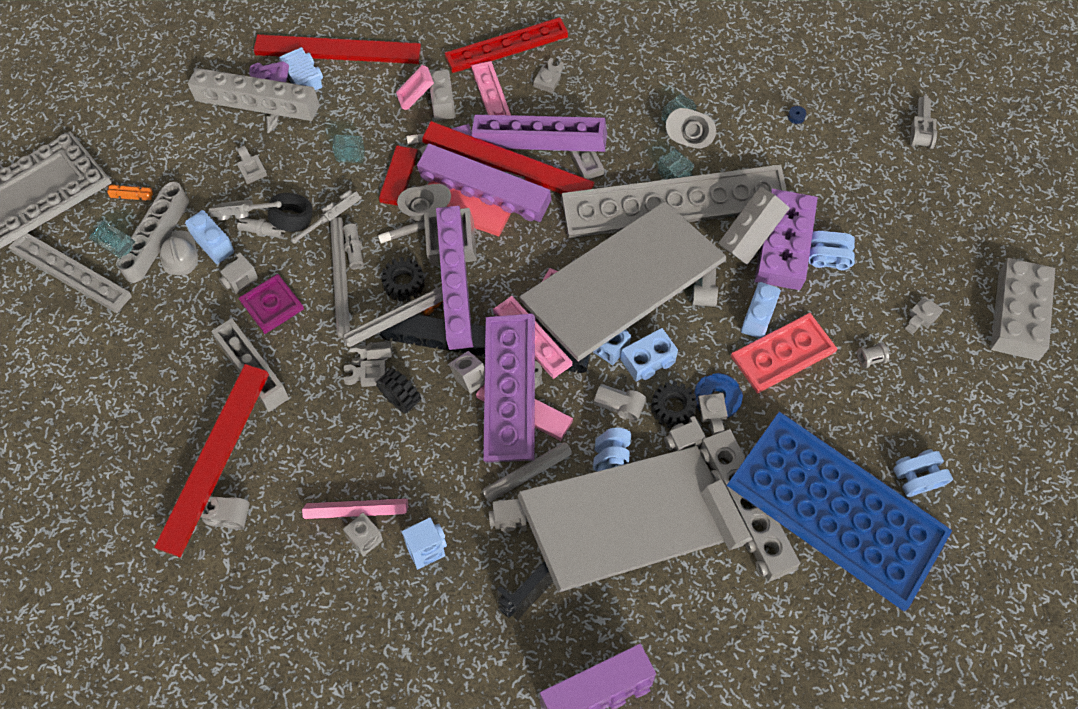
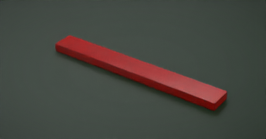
(339, 49)
(504, 160)
(211, 461)

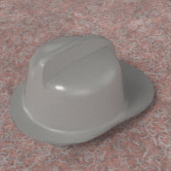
(690, 128)
(423, 200)
(179, 253)

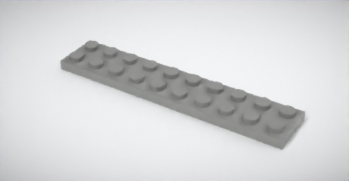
(692, 197)

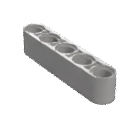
(153, 231)

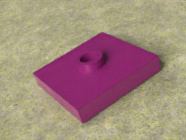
(271, 303)

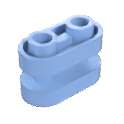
(832, 250)
(612, 449)
(925, 461)

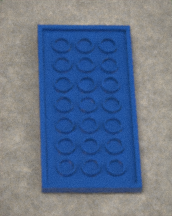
(841, 510)

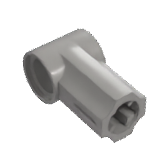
(705, 290)
(626, 404)

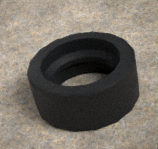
(287, 221)

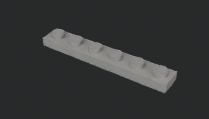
(70, 272)

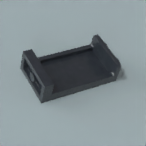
(526, 595)

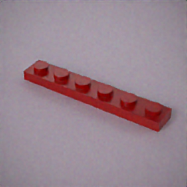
(506, 45)

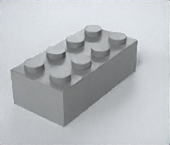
(1023, 309)

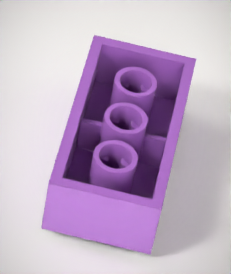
(786, 251)
(604, 683)

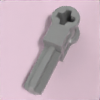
(923, 126)

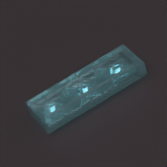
(112, 240)

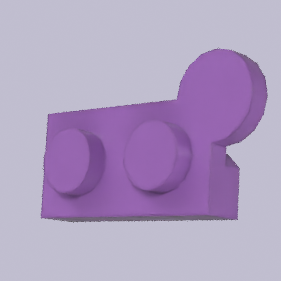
(274, 72)

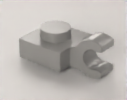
(250, 167)
(923, 314)
(373, 351)
(714, 410)

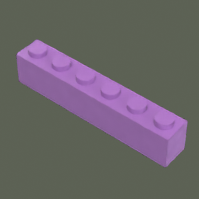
(542, 132)
(484, 183)
(454, 278)

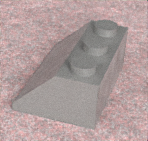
(753, 225)

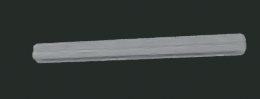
(340, 277)
(393, 317)

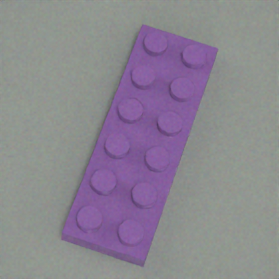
(509, 388)

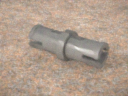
(260, 227)
(353, 246)

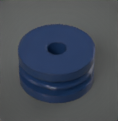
(797, 115)

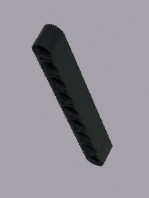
(432, 333)

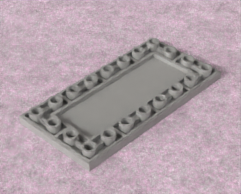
(46, 185)
(621, 280)
(622, 517)

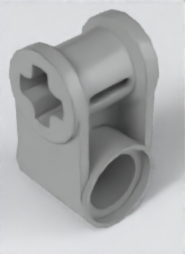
(226, 513)

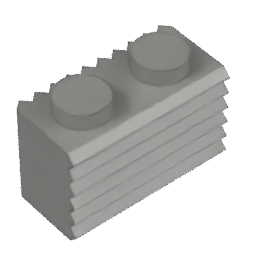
(442, 95)

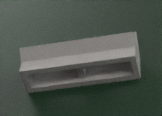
(726, 515)

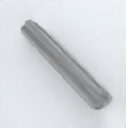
(527, 472)

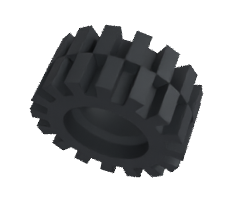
(399, 268)
(398, 390)
(680, 393)

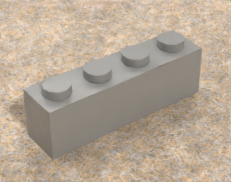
(242, 352)

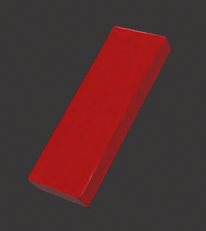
(398, 174)

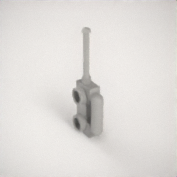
(238, 208)
(331, 211)

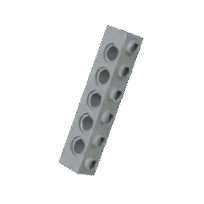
(254, 94)
(771, 566)

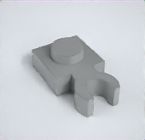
(548, 78)
(368, 372)

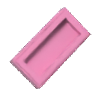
(414, 87)

